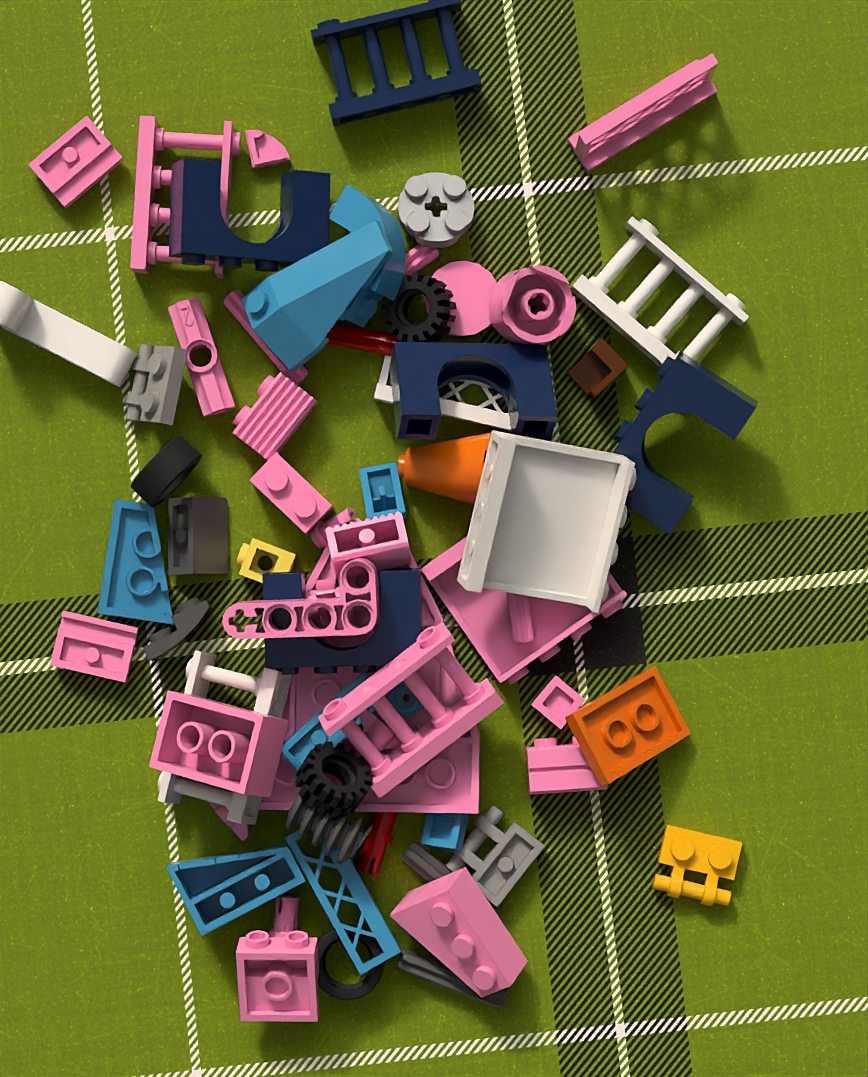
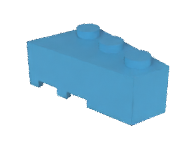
(234, 883)

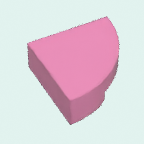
(265, 150)

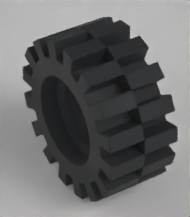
(439, 310)
(326, 793)

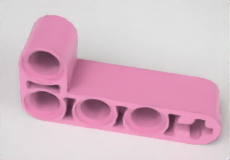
(301, 610)

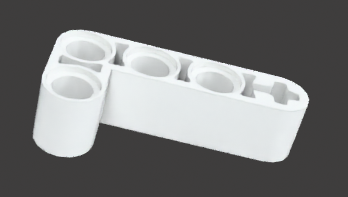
(64, 336)

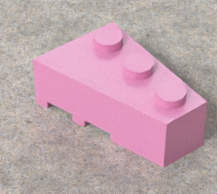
(462, 931)

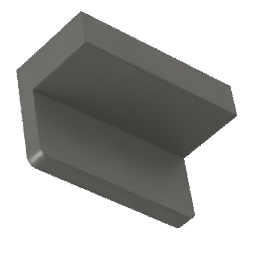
(197, 535)

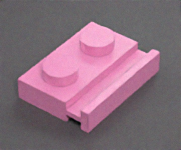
(76, 162)
(94, 646)

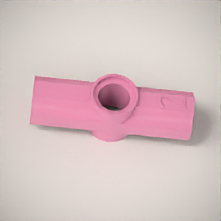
(194, 333)

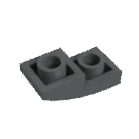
(188, 619)

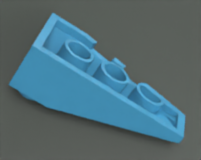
(306, 299)

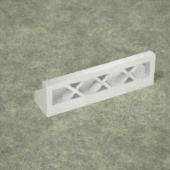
(454, 409)

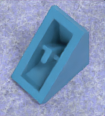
(382, 490)

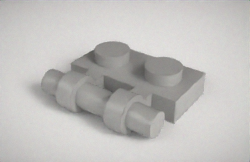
(156, 384)
(505, 861)

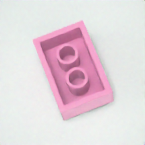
(219, 744)

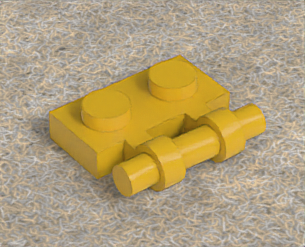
(699, 853)

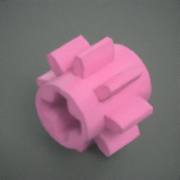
(324, 589)

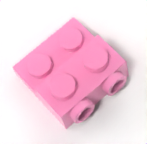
(278, 977)

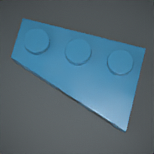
(134, 568)

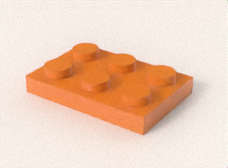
(627, 726)

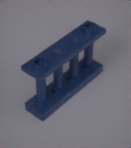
(385, 96)

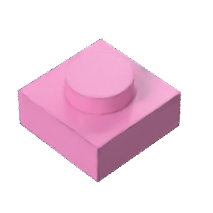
(557, 701)

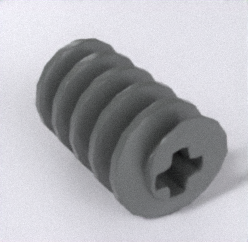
(335, 831)

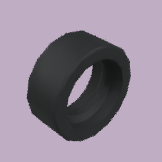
(166, 471)
(351, 991)

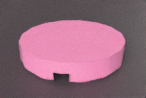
(471, 291)

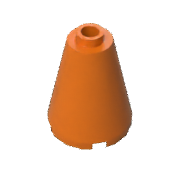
(446, 467)

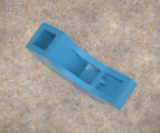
(353, 212)

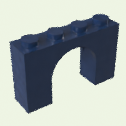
(202, 234)
(513, 370)
(687, 389)
(397, 629)

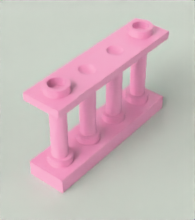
(152, 177)
(415, 746)

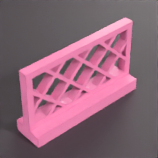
(645, 113)

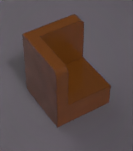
(597, 369)

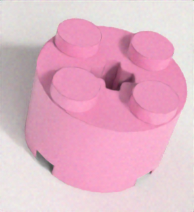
(549, 294)

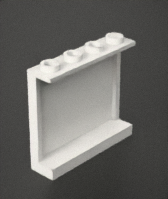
(546, 520)

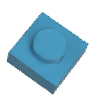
(445, 830)

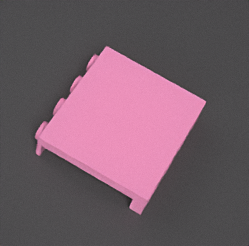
(488, 624)

